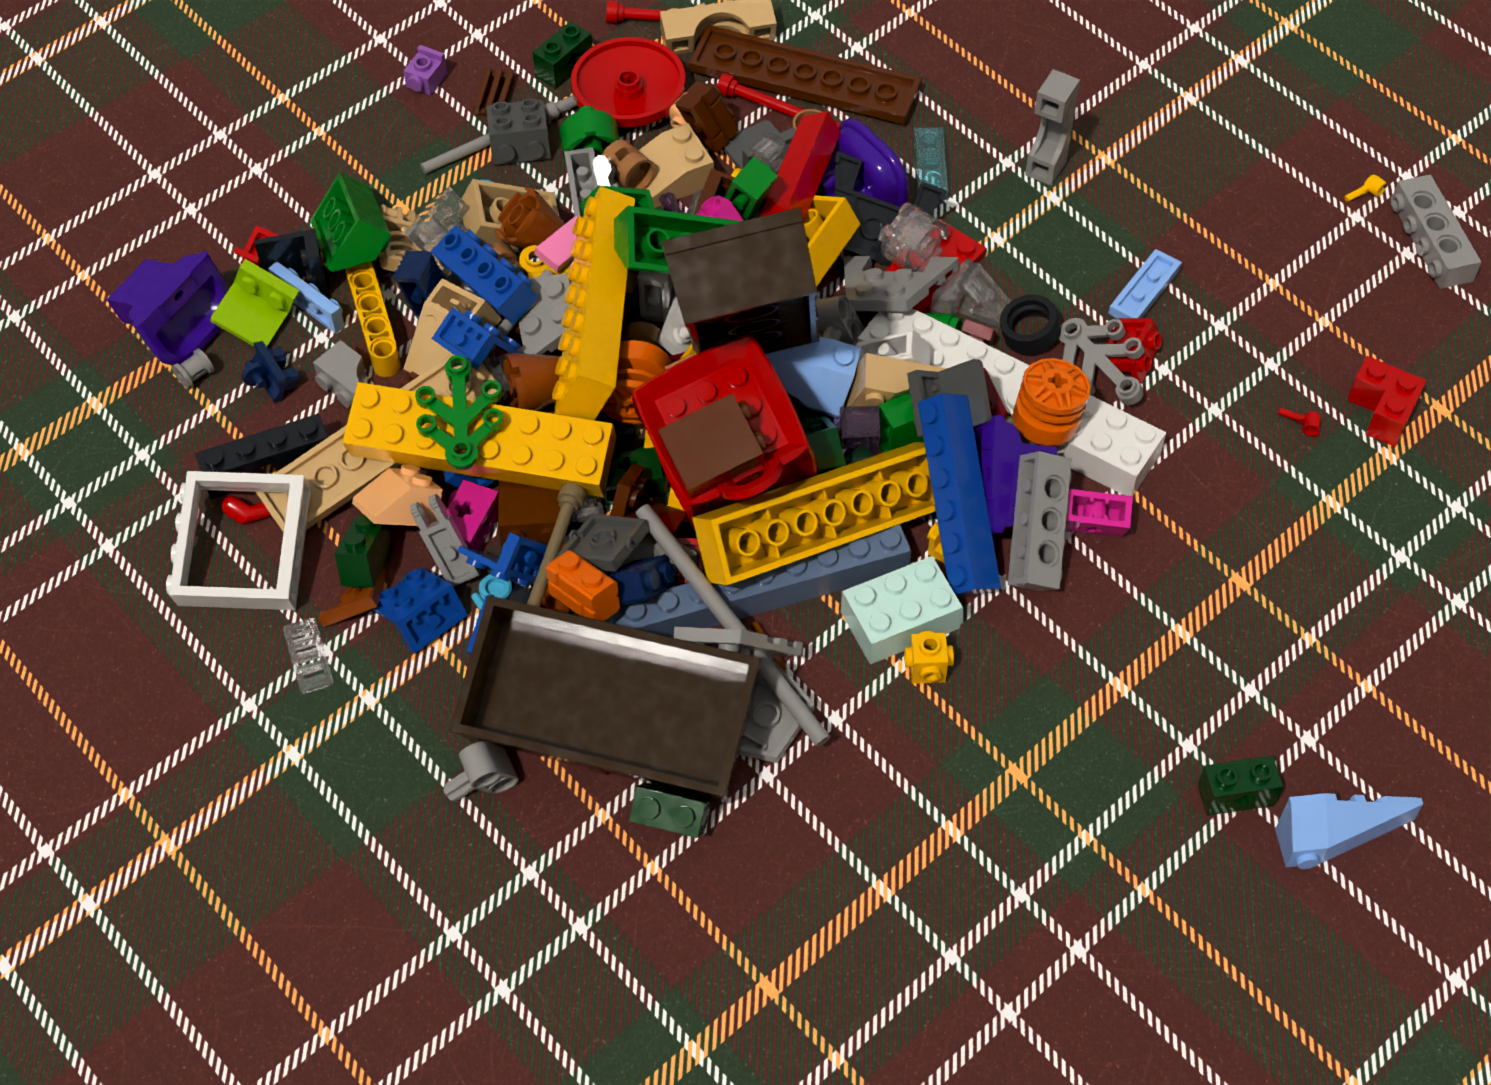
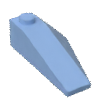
(818, 373)
(1322, 827)

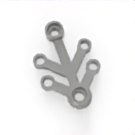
(1097, 354)

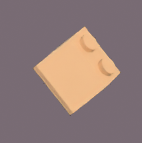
(391, 494)

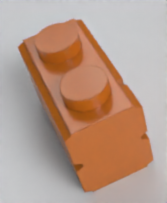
(582, 587)

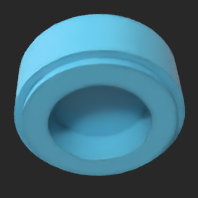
(494, 586)

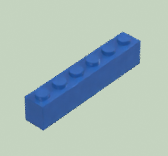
(959, 494)

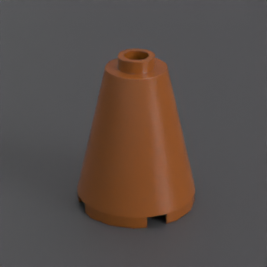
(527, 220)
(531, 379)

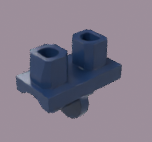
(266, 372)

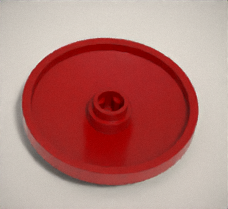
(629, 80)

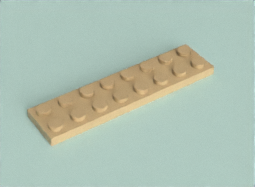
(339, 476)

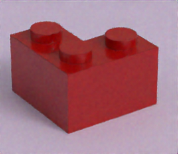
(1389, 394)

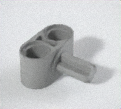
(838, 319)
(485, 768)

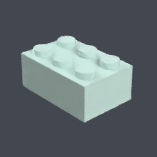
(900, 604)

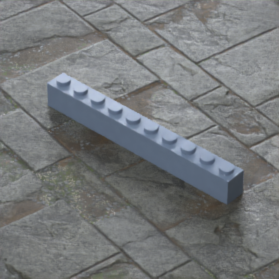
(783, 586)

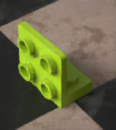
(255, 305)

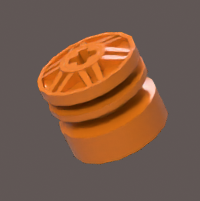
(636, 365)
(1051, 401)

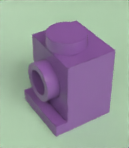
(425, 70)

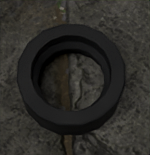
(1035, 342)

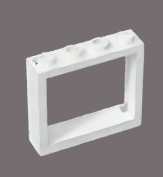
(286, 592)

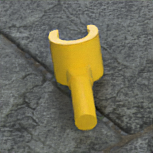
(1373, 184)

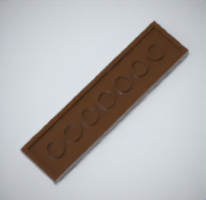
(806, 74)

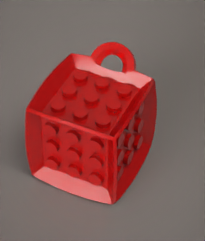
(708, 376)

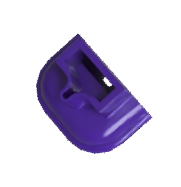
(880, 172)
(172, 305)
(999, 457)

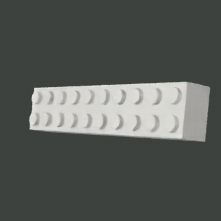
(1108, 443)

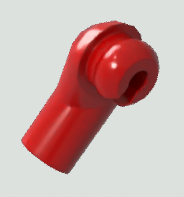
(242, 512)

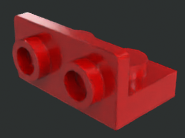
(1151, 339)

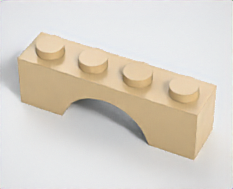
(685, 26)

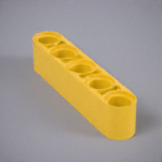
(373, 319)

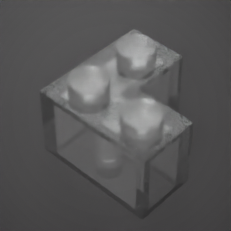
(436, 221)

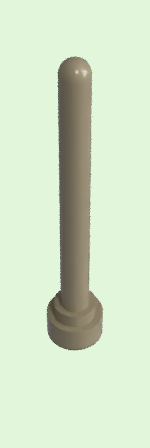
(570, 500)

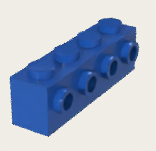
(484, 274)

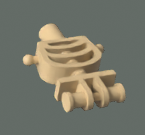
(400, 242)

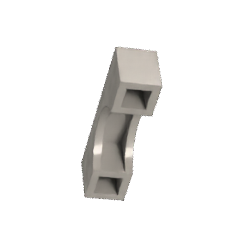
(1057, 106)
(340, 371)

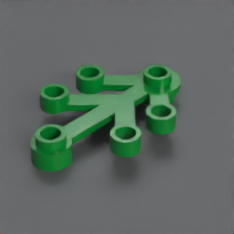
(460, 416)

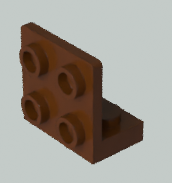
(629, 499)

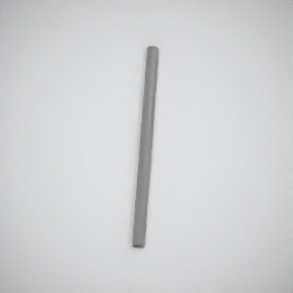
(730, 621)

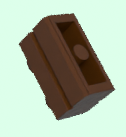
(708, 115)

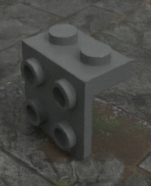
(518, 131)
(739, 145)
(960, 379)

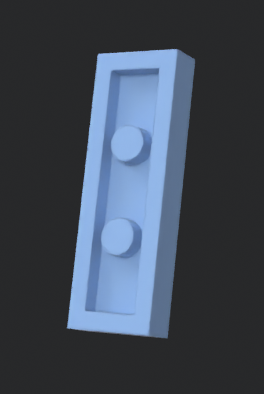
(1145, 286)
(310, 299)

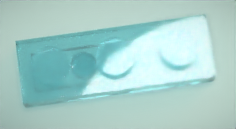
(930, 157)

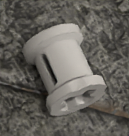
(193, 368)

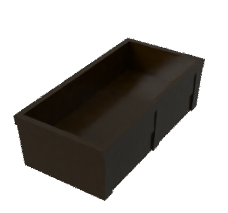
(745, 282)
(607, 698)

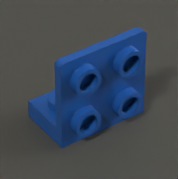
(466, 337)
(518, 559)
(421, 607)

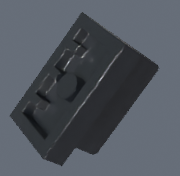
(298, 252)

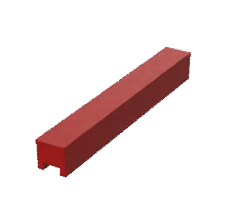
(803, 165)

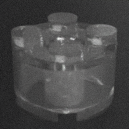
(912, 238)

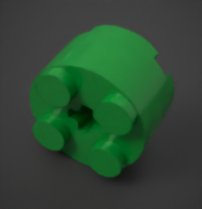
(587, 130)

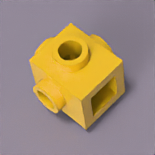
(928, 657)

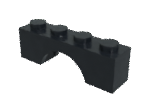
(263, 448)

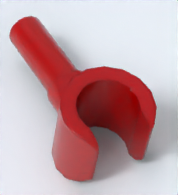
(1310, 421)

